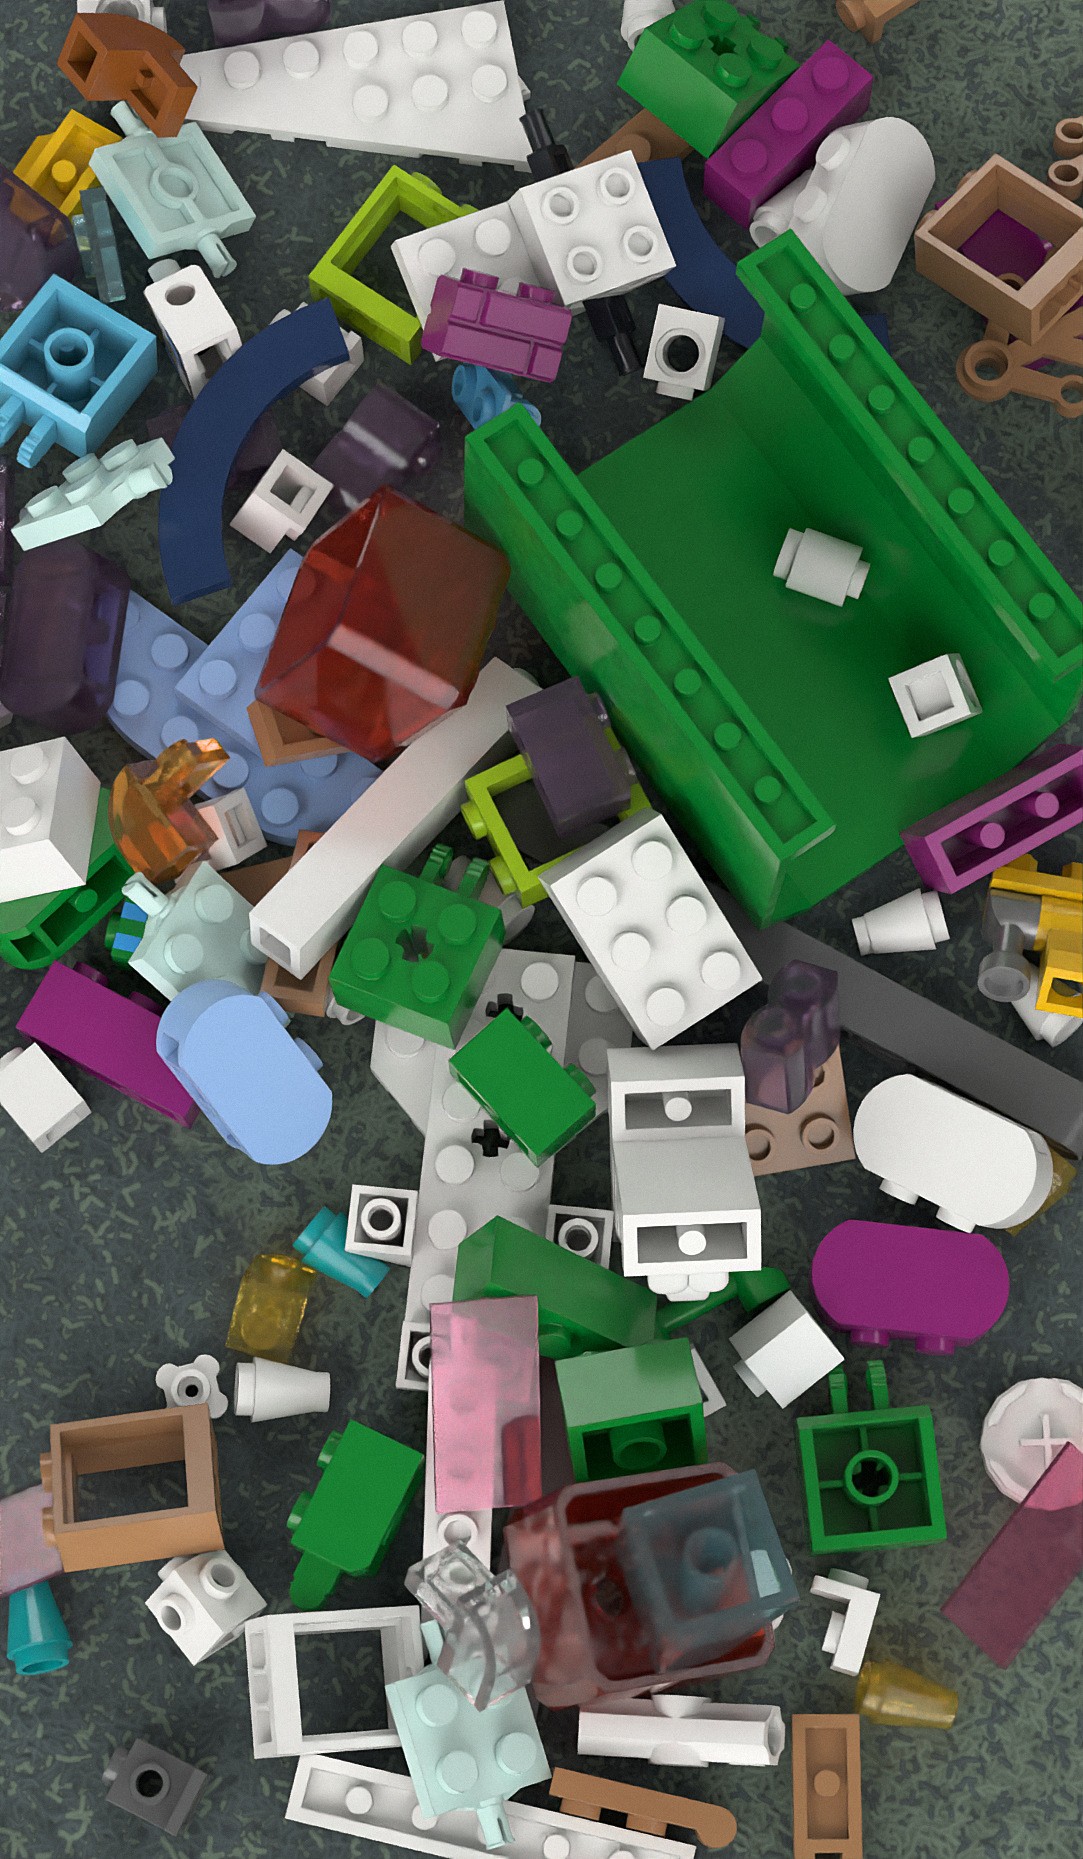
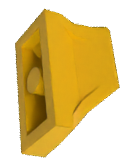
(59, 162)

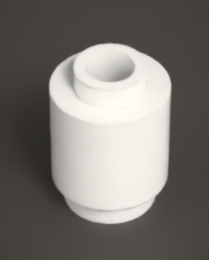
(821, 566)

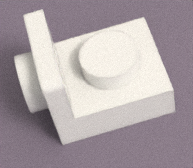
(847, 1633)

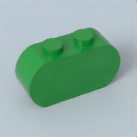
(49, 924)

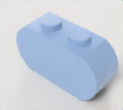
(246, 1070)

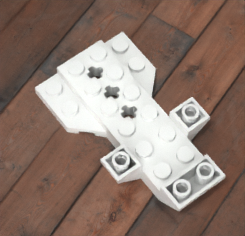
(457, 1182)

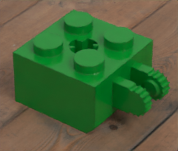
(706, 71)
(414, 917)
(632, 1410)
(892, 1440)
(352, 1512)

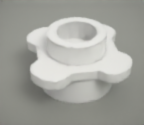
(201, 1374)

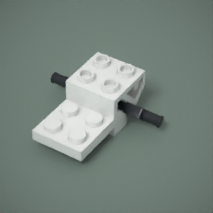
(571, 232)

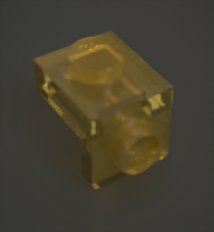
(270, 1307)

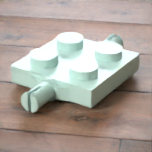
(172, 190)
(94, 492)
(195, 933)
(462, 1754)

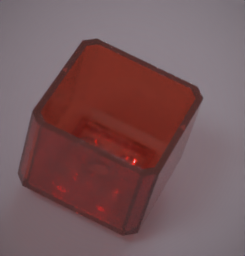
(384, 626)
(562, 1553)

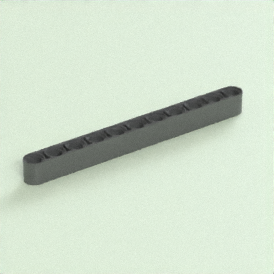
(873, 1009)

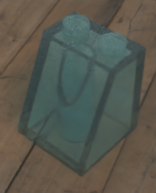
(704, 1570)

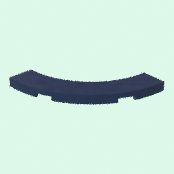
(703, 273)
(217, 432)

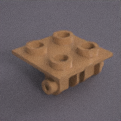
(810, 1135)

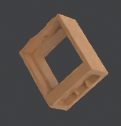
(1036, 206)
(126, 1443)

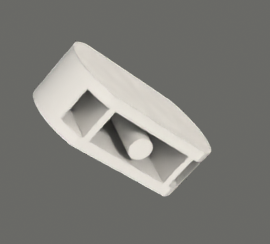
(864, 201)
(952, 1154)

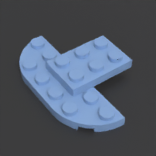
(194, 691)

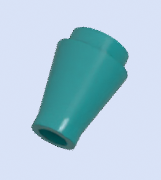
(324, 1250)
(36, 1631)

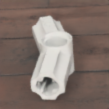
(682, 1731)

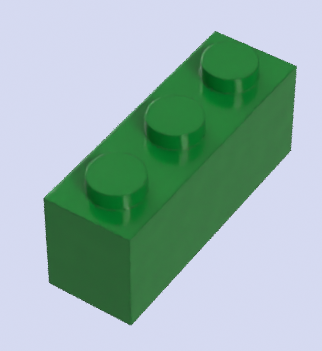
(578, 1300)

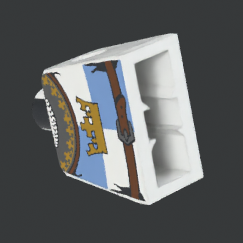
(189, 320)

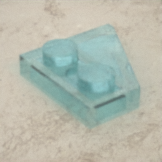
(99, 245)

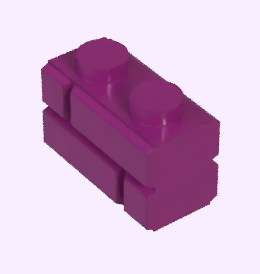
(497, 327)

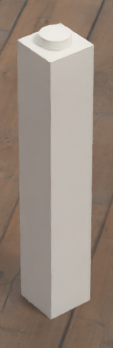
(387, 824)

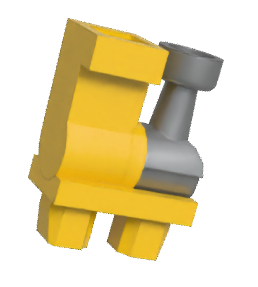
(1035, 915)

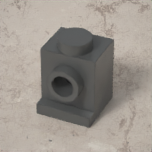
(180, 1791)

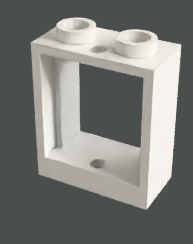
(275, 1679)

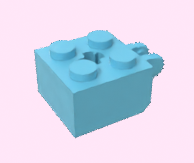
(70, 371)

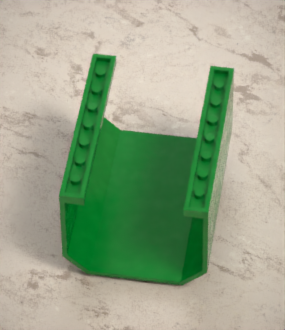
(752, 700)

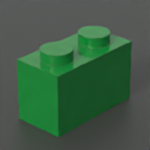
(524, 1085)

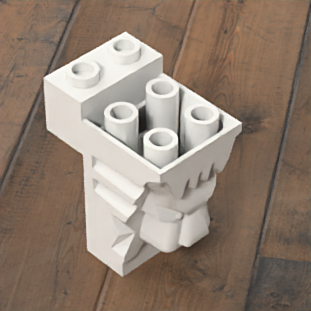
(681, 1167)

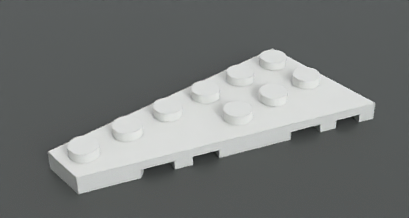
(382, 87)

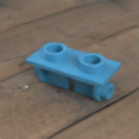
(486, 393)

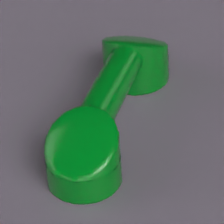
(752, 1288)

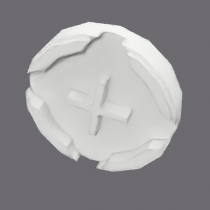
(1028, 1431)

